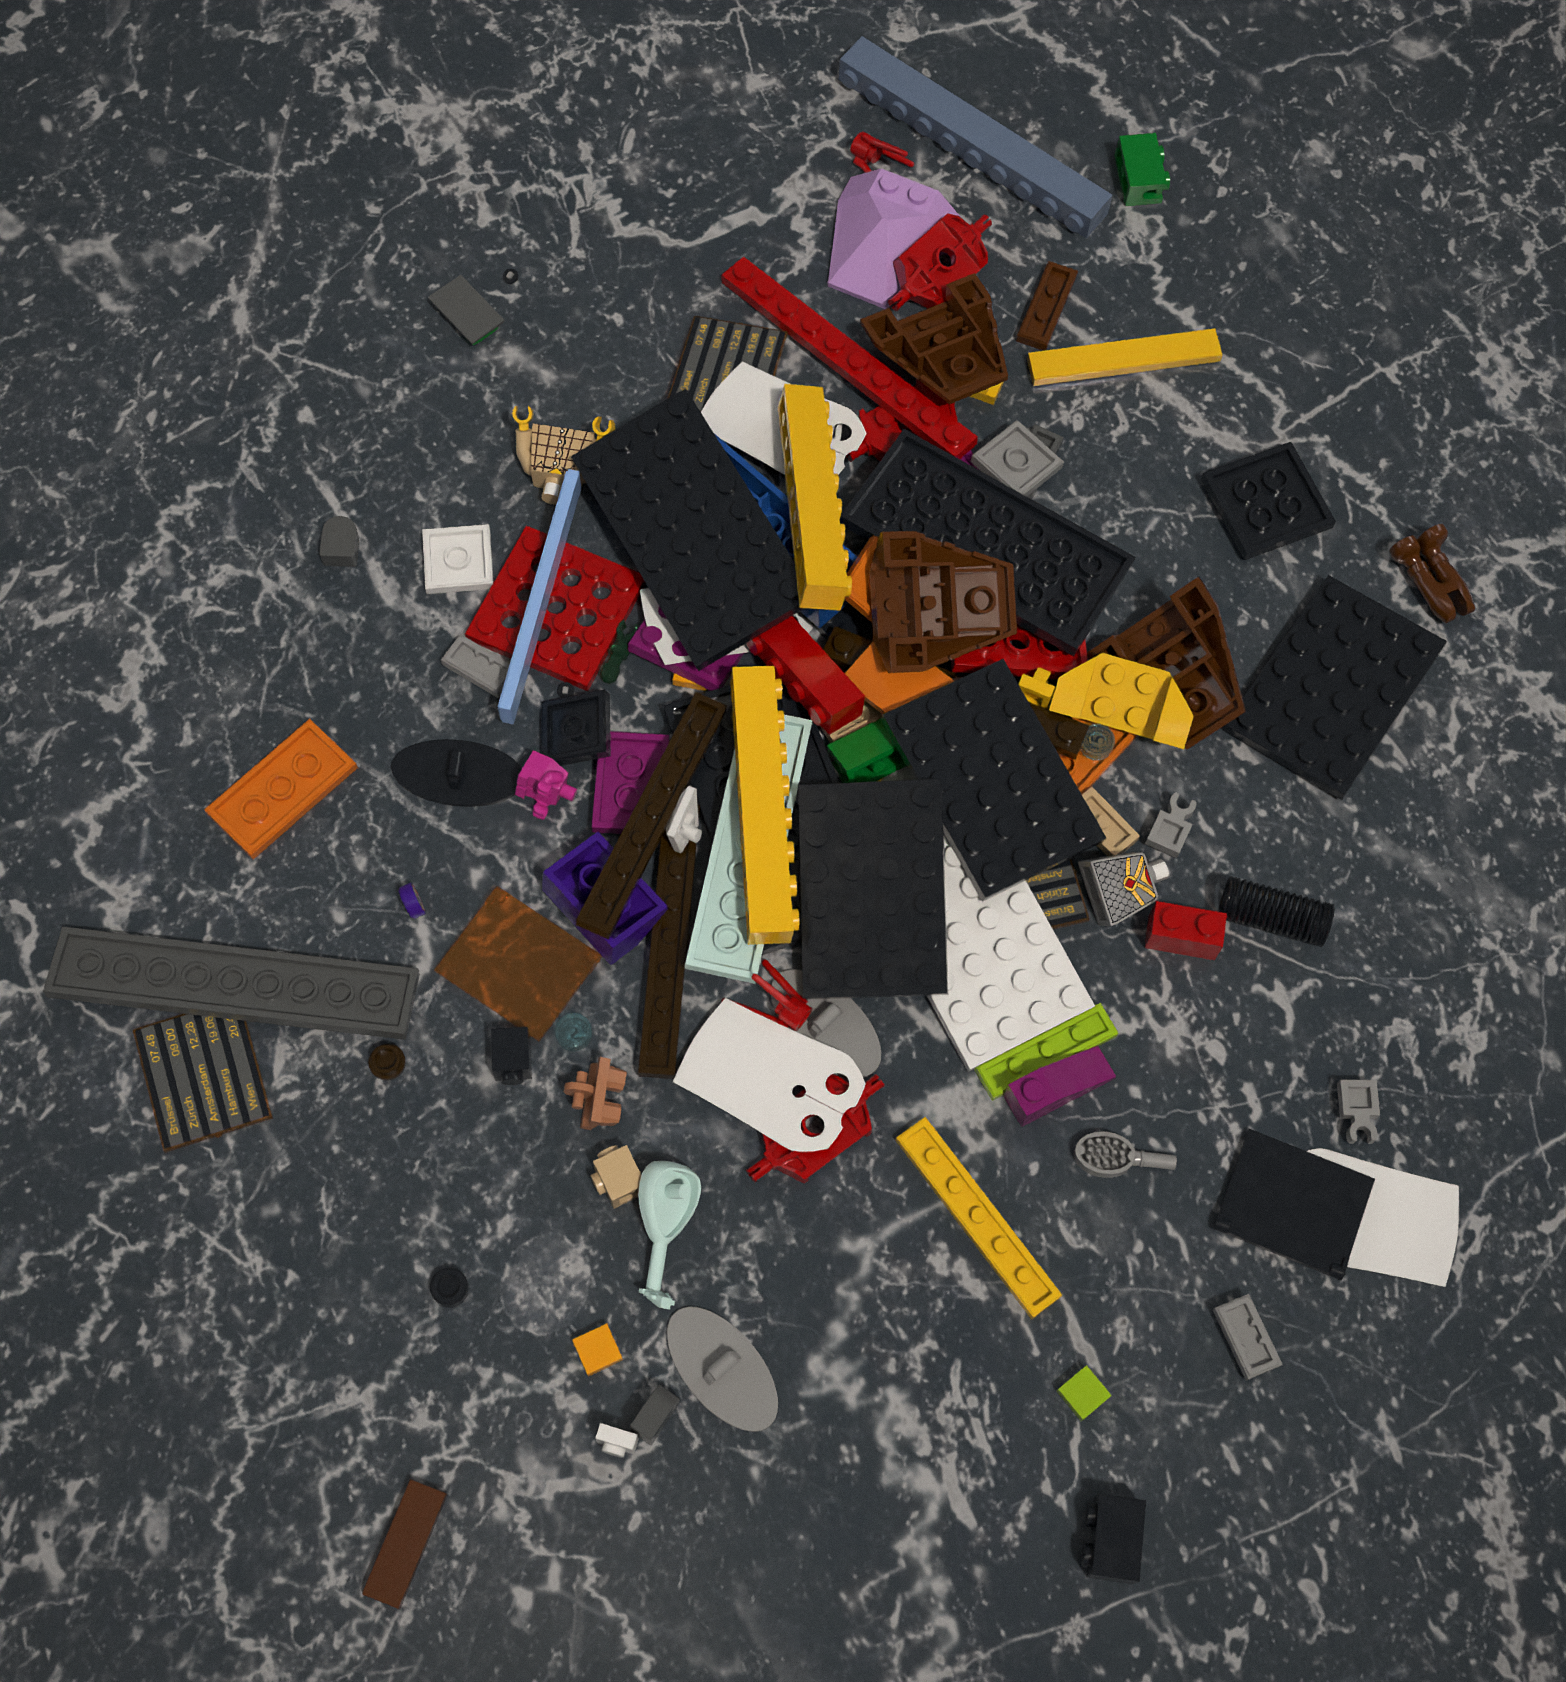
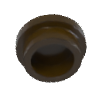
(387, 1062)

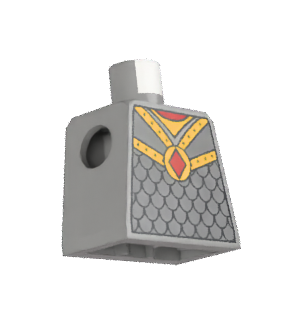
(1121, 885)

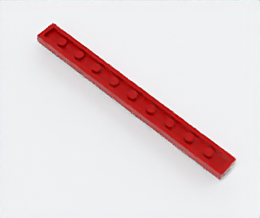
(848, 359)

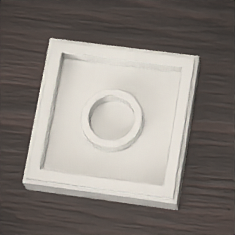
(457, 559)

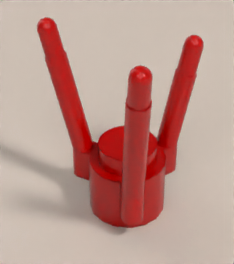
(870, 149)
(791, 1008)

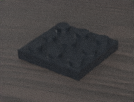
(1268, 500)

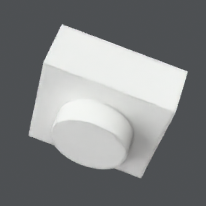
(616, 1441)

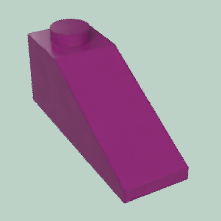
(1057, 1084)

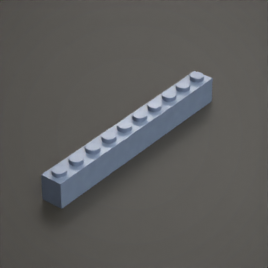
(974, 137)

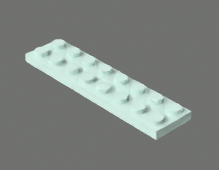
(720, 929)

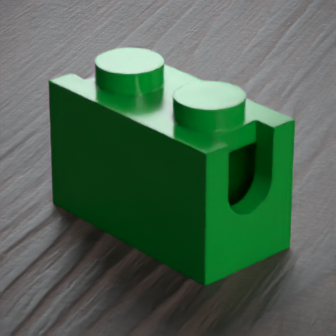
(1141, 169)
(865, 755)

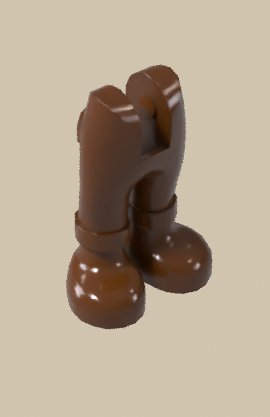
(1450, 591)

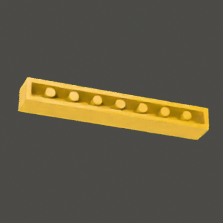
(813, 498)
(762, 807)

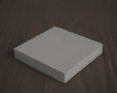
(1017, 459)

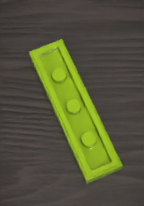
(1066, 1039)

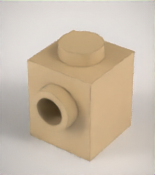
(616, 1175)

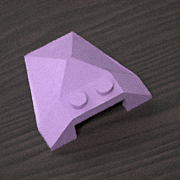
(875, 225)

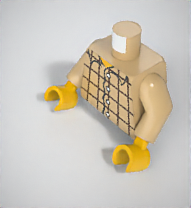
(548, 450)

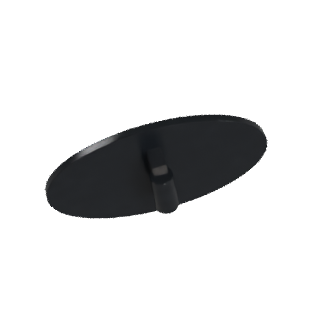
(456, 772)

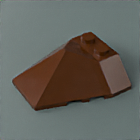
(946, 346)
(936, 601)
(1192, 645)

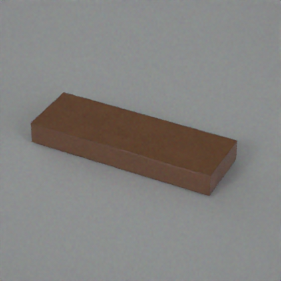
(1047, 306)
(404, 1544)

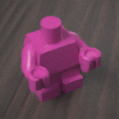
(545, 782)

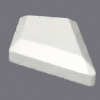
(684, 821)

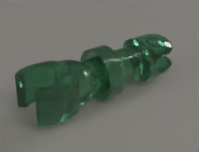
(618, 653)

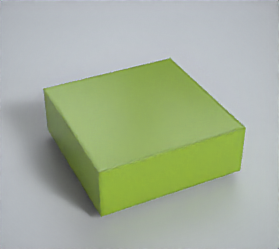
(1083, 1393)

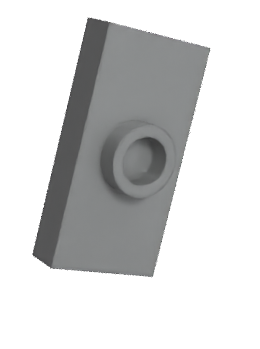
(476, 665)
(1247, 1337)

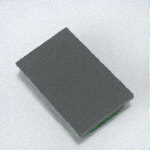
(466, 310)

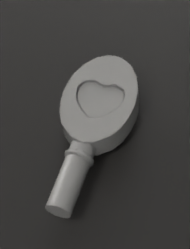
(1113, 1155)

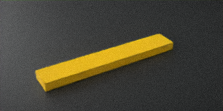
(1124, 357)
(978, 1218)

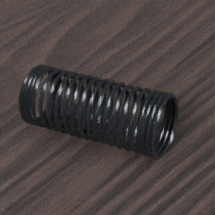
(1316, 930)

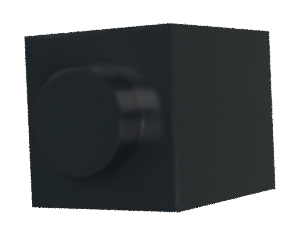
(511, 1055)

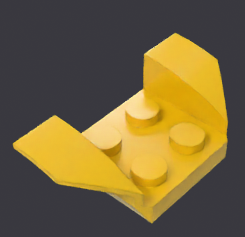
(1125, 698)

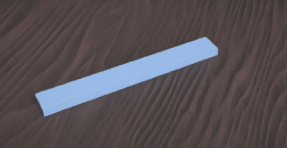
(539, 597)

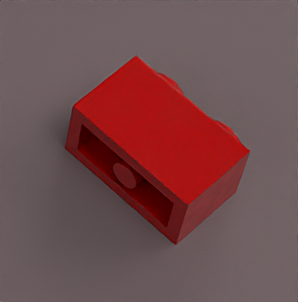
(1185, 930)

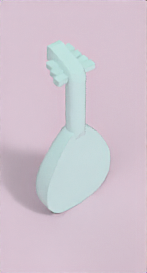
(666, 1202)

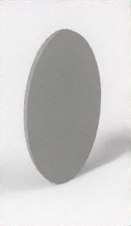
(838, 1025)
(722, 1369)

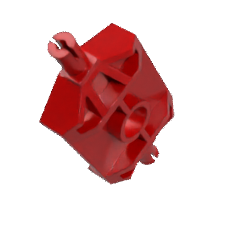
(919, 267)
(883, 428)
(802, 1165)

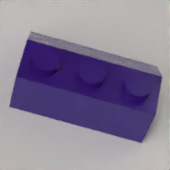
(570, 883)

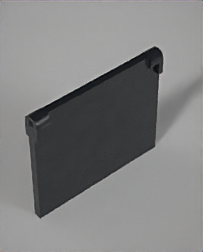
(1294, 1204)

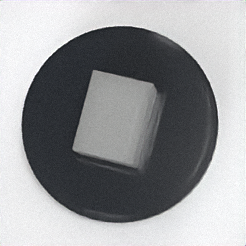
(510, 276)
(565, 689)

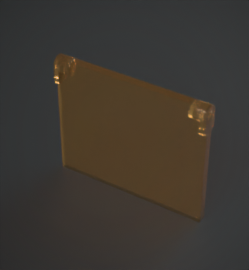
(518, 963)

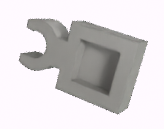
(1171, 828)
(1360, 1103)

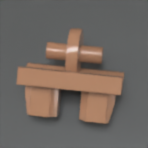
(596, 1109)

